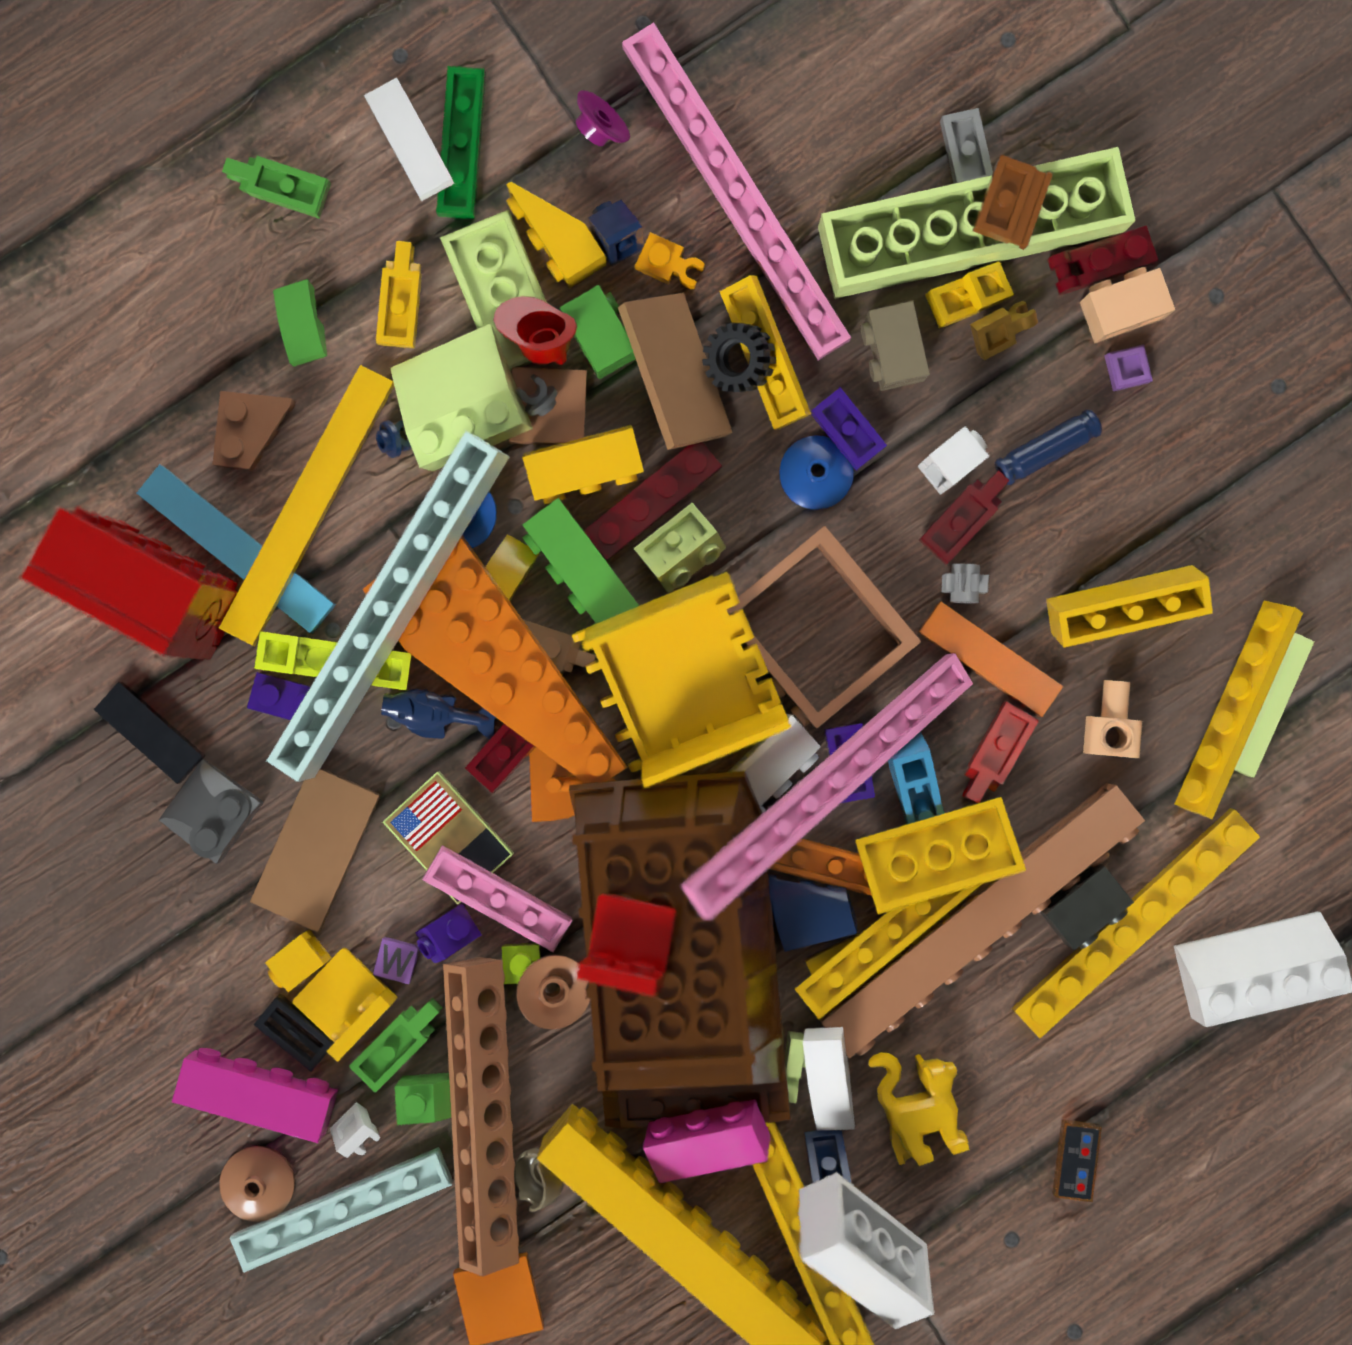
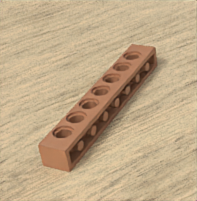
(481, 1115)

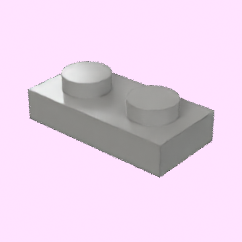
(966, 145)

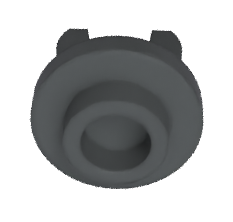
(541, 401)

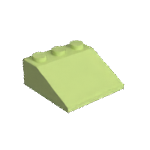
(457, 391)

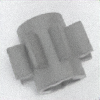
(965, 583)

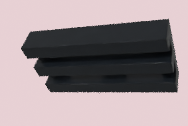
(285, 1043)

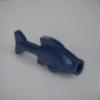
(429, 713)

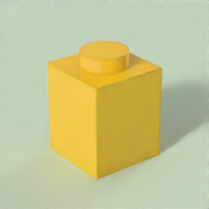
(297, 961)

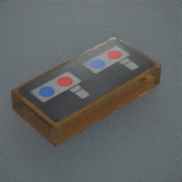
(1077, 1160)

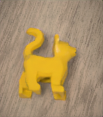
(920, 1113)

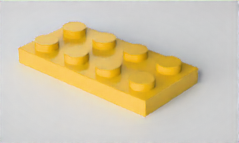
(940, 855)

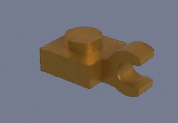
(998, 330)

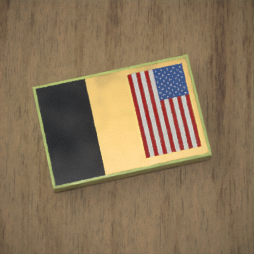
(443, 817)

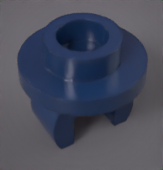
(389, 439)

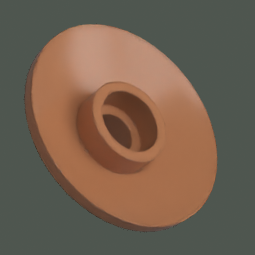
(557, 1008)
(266, 1169)

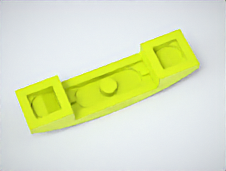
(308, 657)

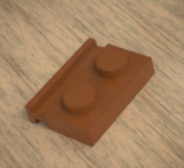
(1012, 202)

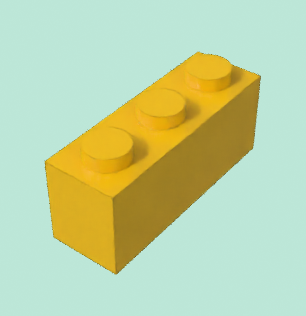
(583, 464)

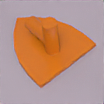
(550, 788)

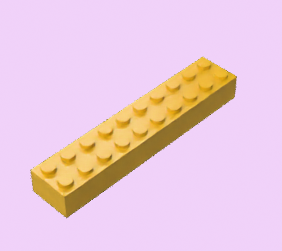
(676, 1234)

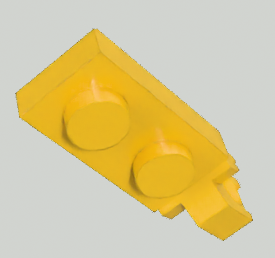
(399, 299)

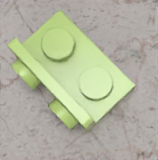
(681, 548)

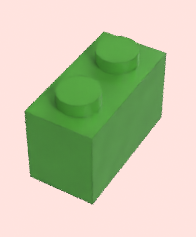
(600, 331)

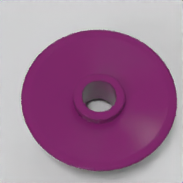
(599, 120)

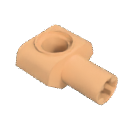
(1113, 714)

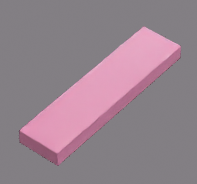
(497, 898)

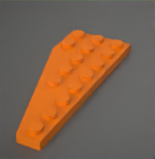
(489, 654)

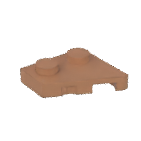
(246, 427)

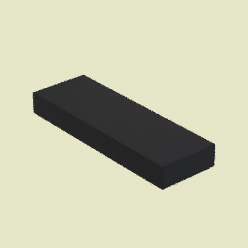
(149, 732)

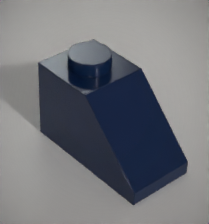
(616, 231)
(826, 1154)

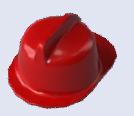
(536, 328)

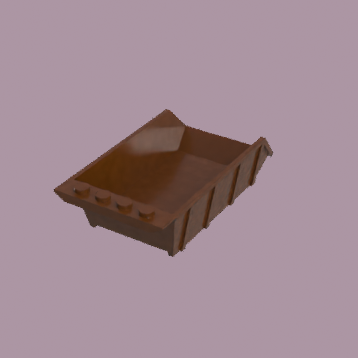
(718, 1018)

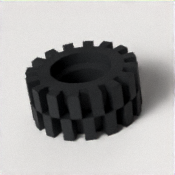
(719, 352)

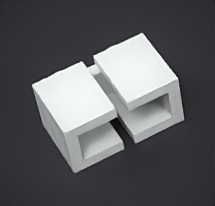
(954, 459)

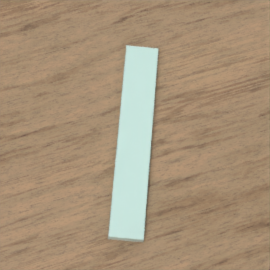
(341, 1209)

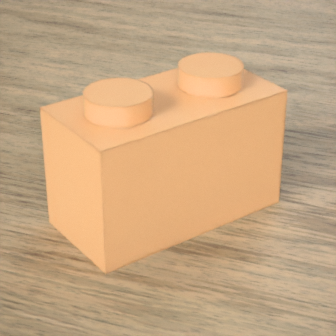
(1126, 304)

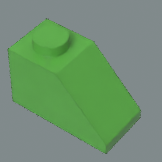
(423, 1098)

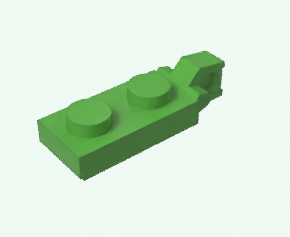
(279, 184)
(395, 1045)

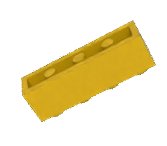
(1129, 606)

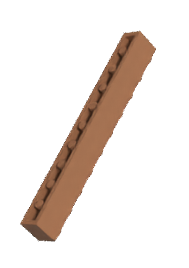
(985, 916)

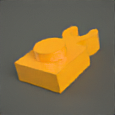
(663, 260)

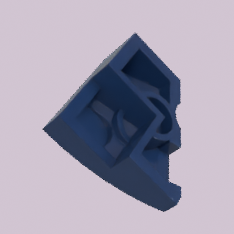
(810, 913)

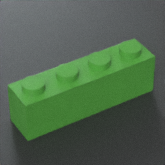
(577, 563)

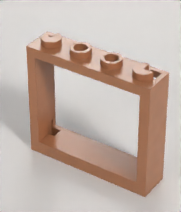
(867, 594)

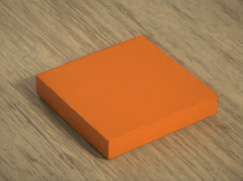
(499, 1303)

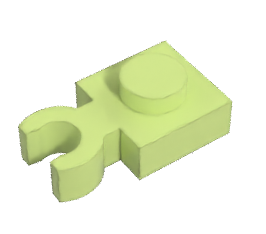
(794, 1062)

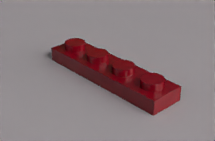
(652, 499)

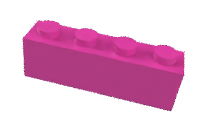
(255, 1095)

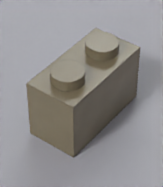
(895, 346)

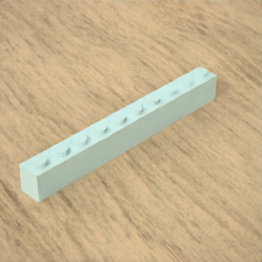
(388, 607)

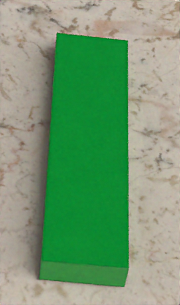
(462, 140)

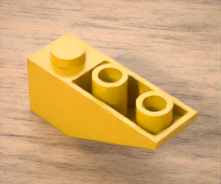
(565, 239)

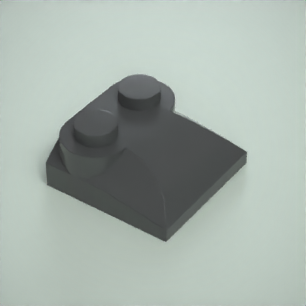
(211, 812)

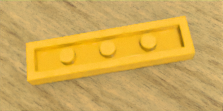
(782, 391)

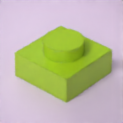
(517, 958)

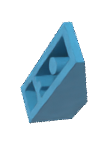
(916, 781)

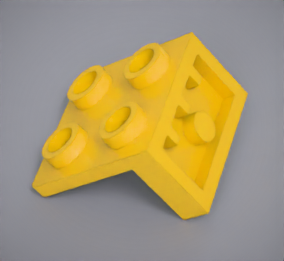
(344, 1001)

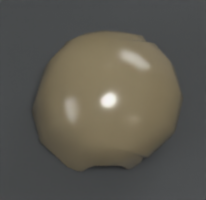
(536, 1181)

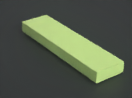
(1274, 705)

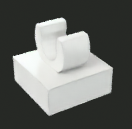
(353, 1130)

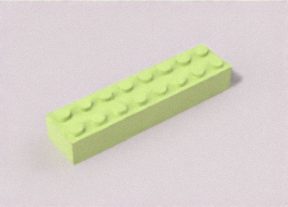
(933, 228)

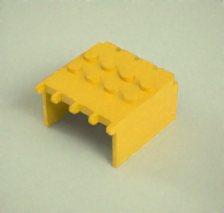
(685, 678)

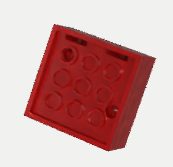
(132, 583)

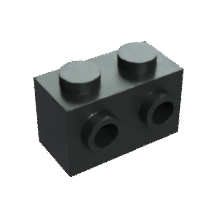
(1087, 907)

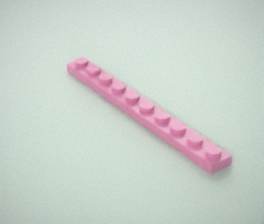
(735, 191)
(825, 787)

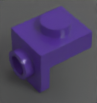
(447, 934)

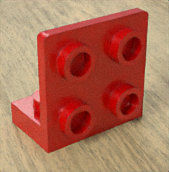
(629, 945)

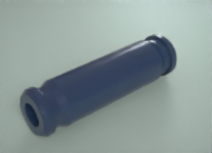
(1049, 446)

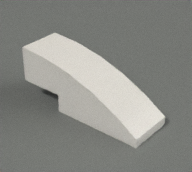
(409, 139)
(828, 1078)

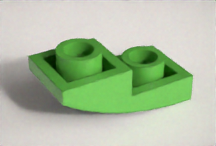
(298, 323)

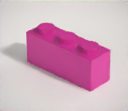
(707, 1141)

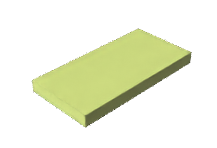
(491, 270)

